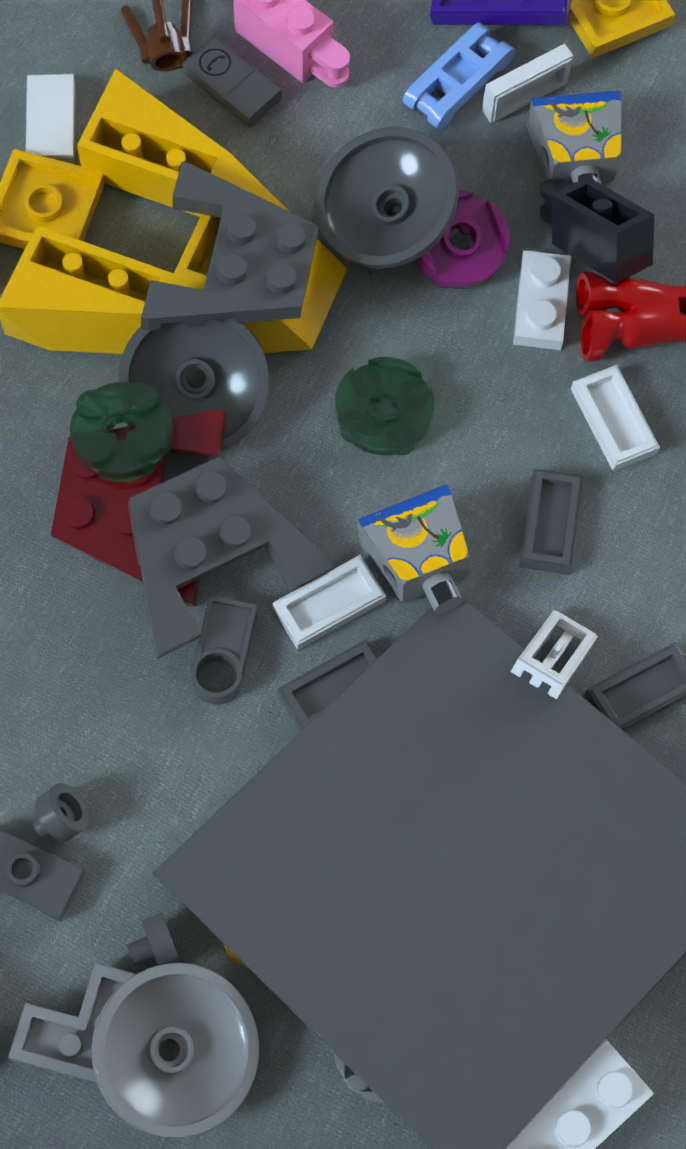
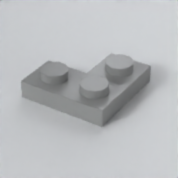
(62, 1040)

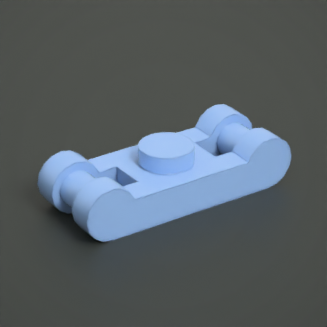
(458, 75)

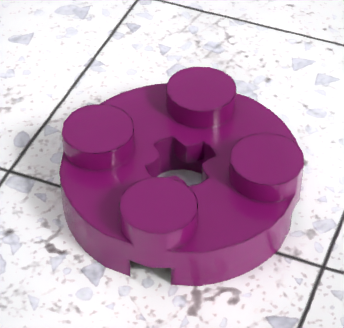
(484, 254)

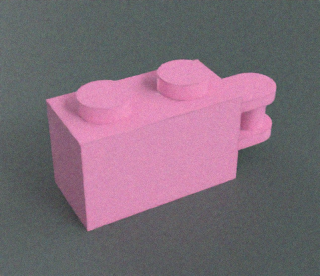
(294, 38)

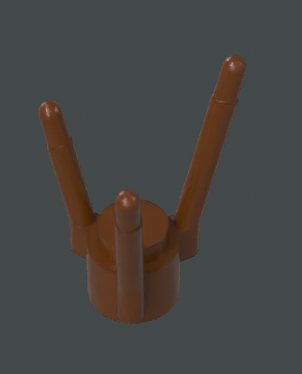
(165, 44)

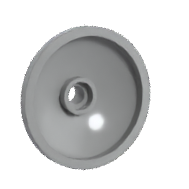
(212, 1055)

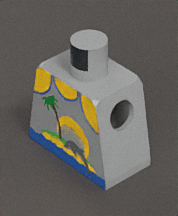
(577, 135)
(419, 548)

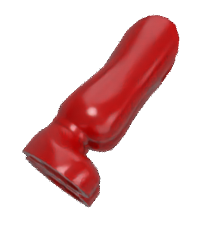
(646, 319)

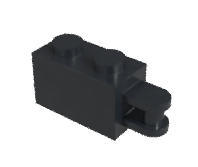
(598, 227)

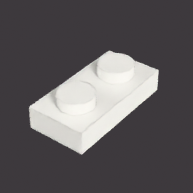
(542, 300)

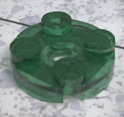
(115, 404)
(388, 433)

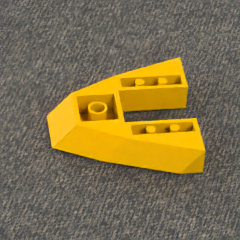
(92, 298)

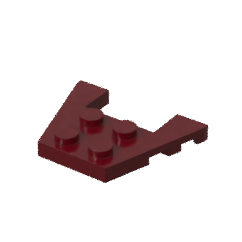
(95, 512)

